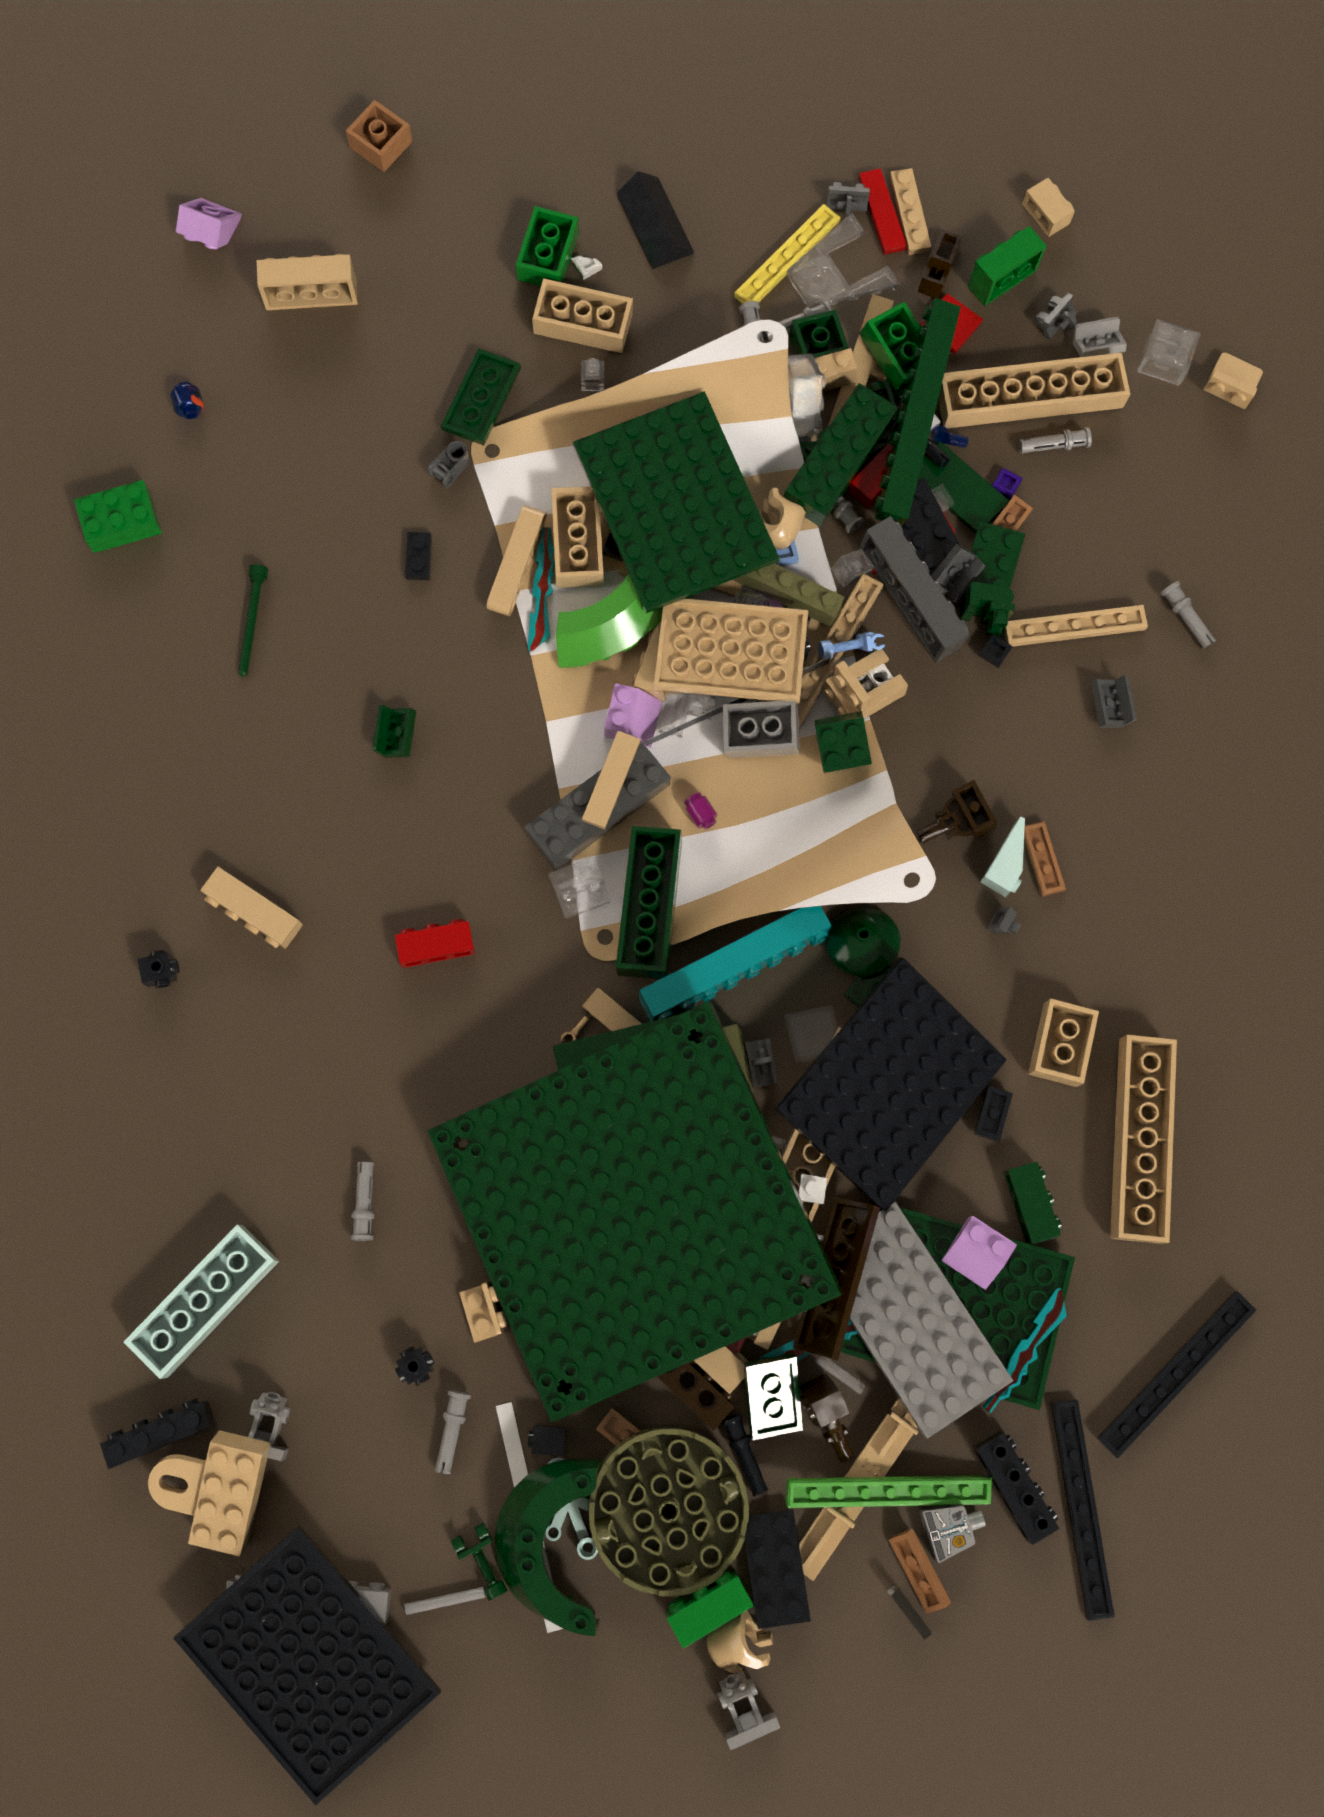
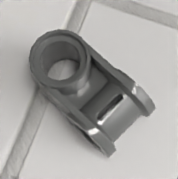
(448, 468)

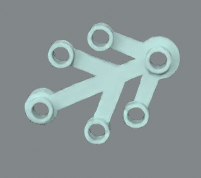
(578, 1523)

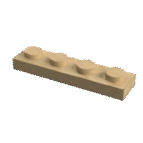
(910, 211)

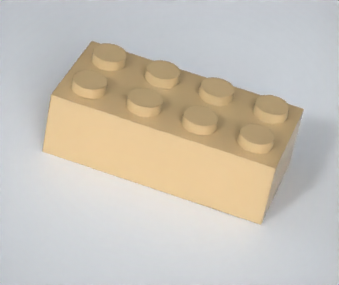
(307, 282)
(582, 315)
(577, 537)

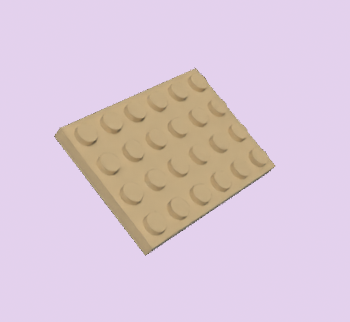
(731, 650)

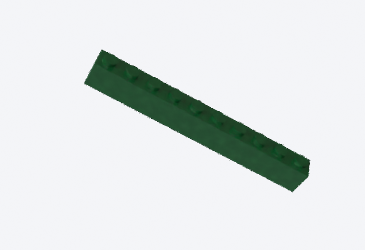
(917, 411)

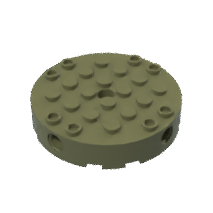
(676, 1551)

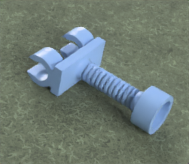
(862, 642)

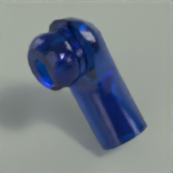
(950, 438)

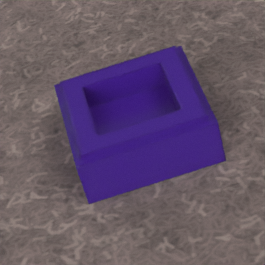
(1007, 483)

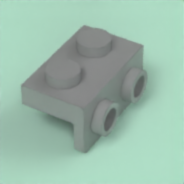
(1099, 338)

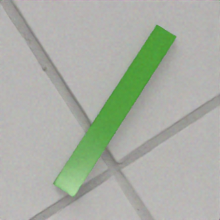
(888, 1491)

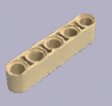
(516, 560)

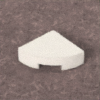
(586, 266)

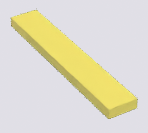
(776, 267)

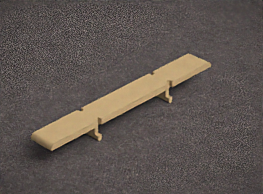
(873, 1461)

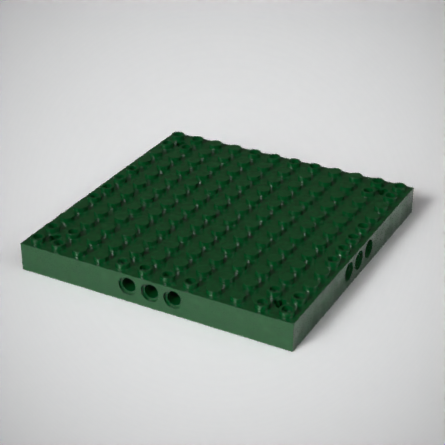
(633, 1212)

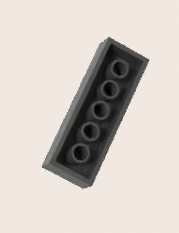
(914, 589)
(560, 829)

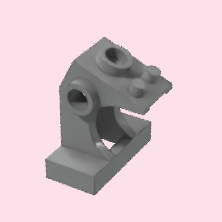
(274, 1406)
(750, 1723)

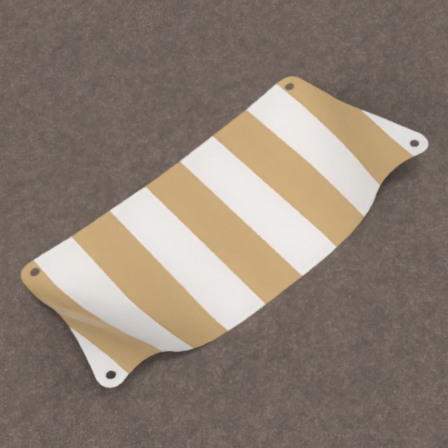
(782, 823)

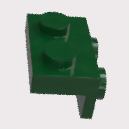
(393, 732)

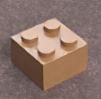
(379, 136)

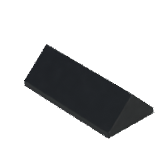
(654, 220)

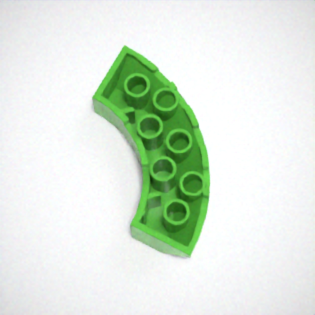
(603, 628)

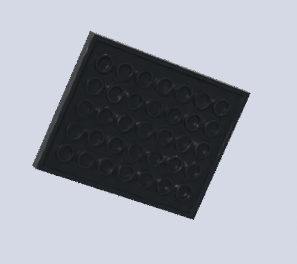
(891, 1084)
(307, 1664)

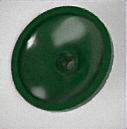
(863, 955)

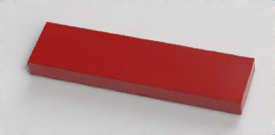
(883, 212)

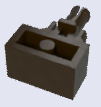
(962, 816)
(826, 1405)

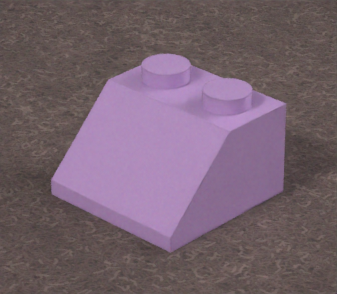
(207, 222)
(632, 713)
(978, 1252)

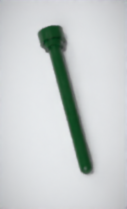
(257, 575)

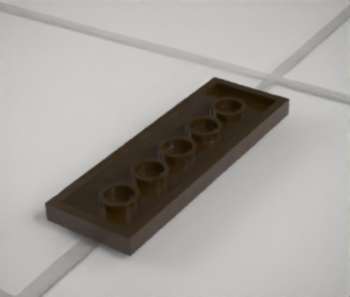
(846, 1247)

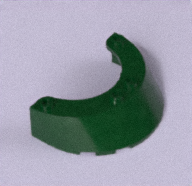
(521, 1537)

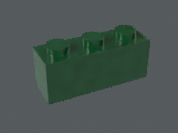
(1033, 1203)

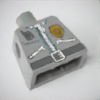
(949, 1529)

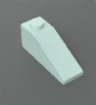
(1008, 863)

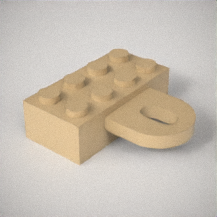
(219, 1491)

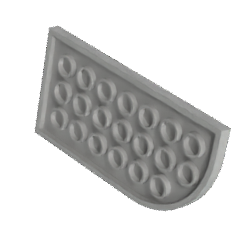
(921, 1329)

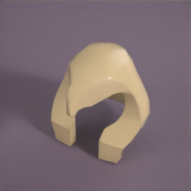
(783, 529)
(729, 1646)

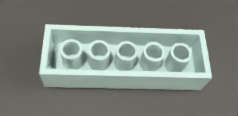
(201, 1301)

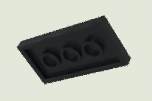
(928, 528)
(776, 1570)

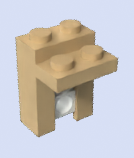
(849, 693)

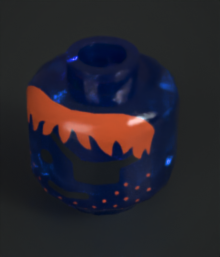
(187, 400)

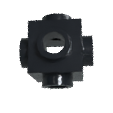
(158, 969)
(424, 1362)

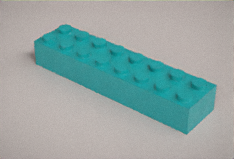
(734, 962)

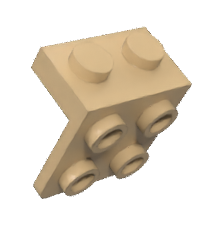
(1234, 380)

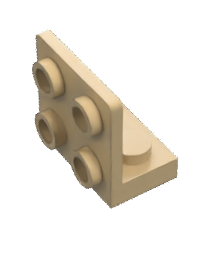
(482, 1312)

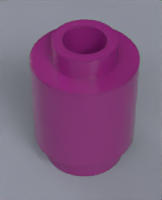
(700, 811)

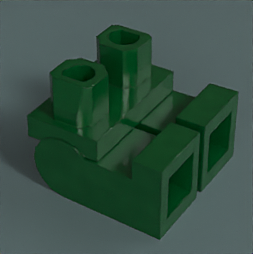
(990, 603)

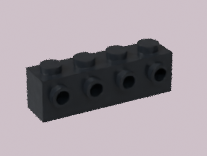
(152, 1436)
(1016, 1488)

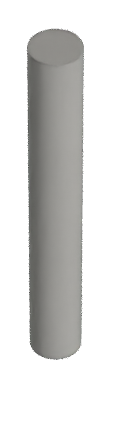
(445, 1600)

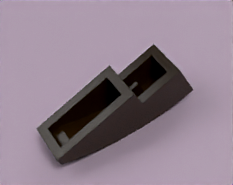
(940, 264)

